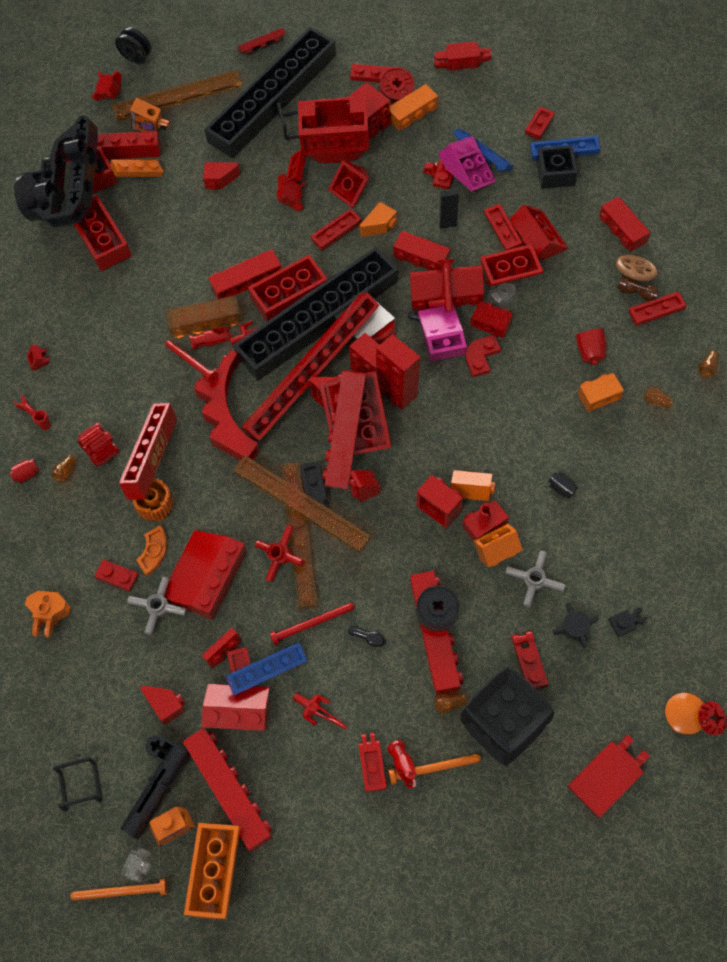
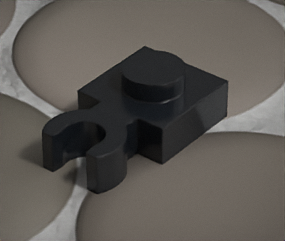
(625, 623)

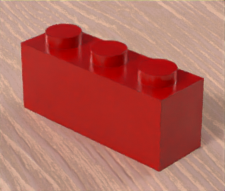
(624, 224)
(420, 251)

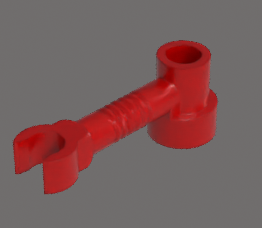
(40, 417)

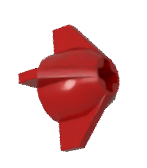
(108, 86)
(289, 192)

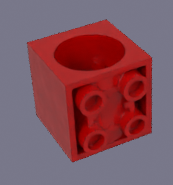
(377, 107)

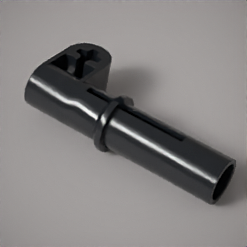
(158, 784)

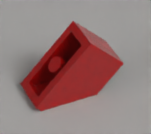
(220, 174)
(164, 703)

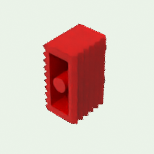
(491, 319)

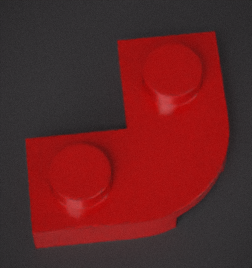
(477, 352)

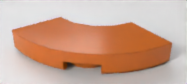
(154, 551)

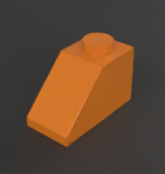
(379, 221)

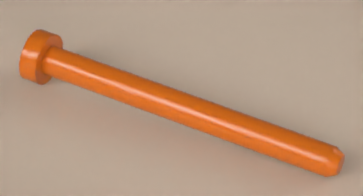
(466, 760)
(161, 887)

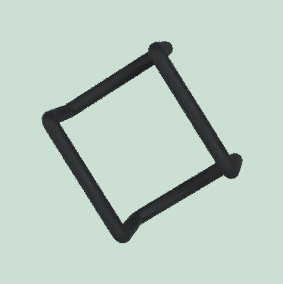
(281, 115)
(64, 806)

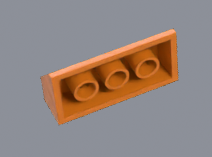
(212, 871)

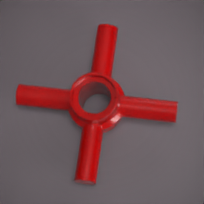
(285, 553)

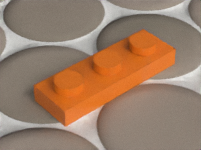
(136, 168)

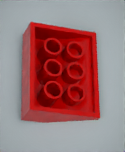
(373, 426)
(205, 573)

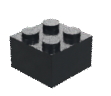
(556, 166)

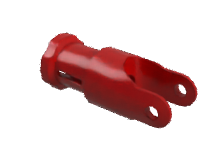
(210, 338)
(403, 763)

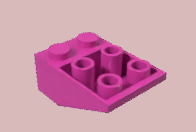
(467, 164)
(442, 333)

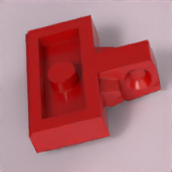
(441, 175)

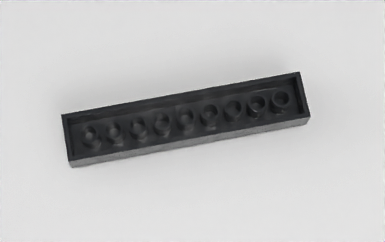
(275, 85)
(314, 313)

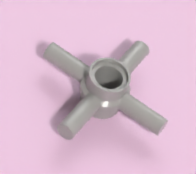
(533, 586)
(152, 600)

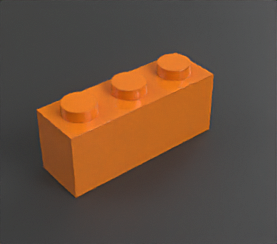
(413, 107)

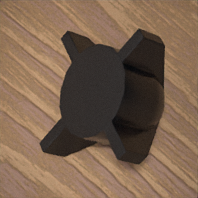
(576, 625)

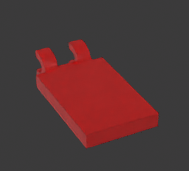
(608, 776)

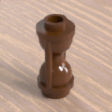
(630, 286)

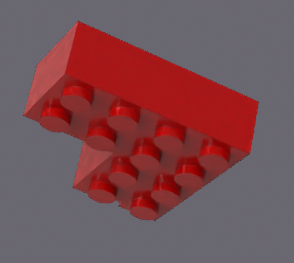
(395, 365)

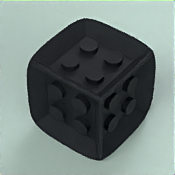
(506, 715)

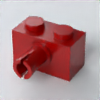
(485, 520)

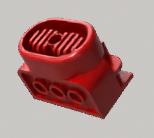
(334, 129)

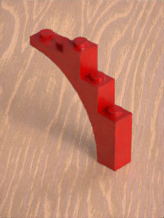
(227, 435)

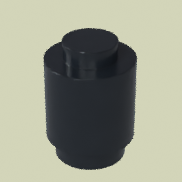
(562, 485)

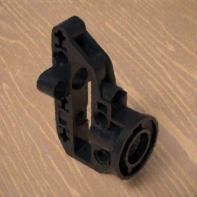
(42, 191)

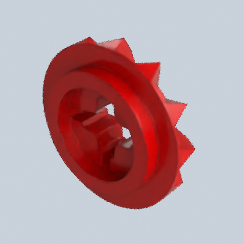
(711, 726)

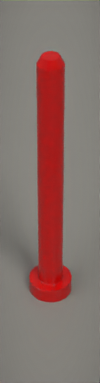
(211, 375)
(310, 623)

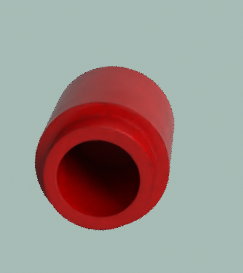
(24, 471)

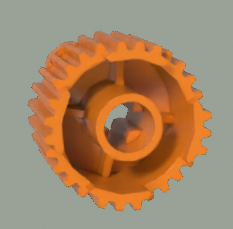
(157, 502)

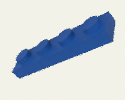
(580, 145)
(489, 155)
(266, 668)

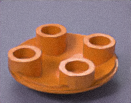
(682, 713)

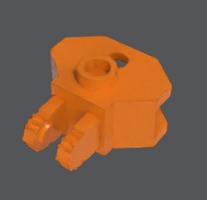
(46, 609)

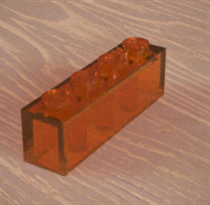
(203, 316)

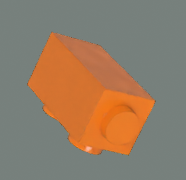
(473, 485)

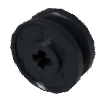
(133, 45)
(440, 619)

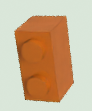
(600, 392)
(498, 545)

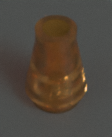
(708, 366)
(657, 397)
(63, 469)
(448, 702)

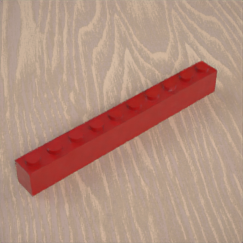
(309, 366)

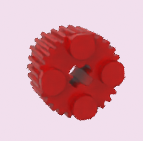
(98, 444)

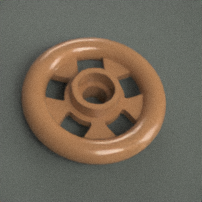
(637, 268)

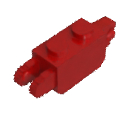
(462, 56)

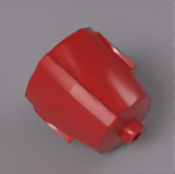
(592, 346)

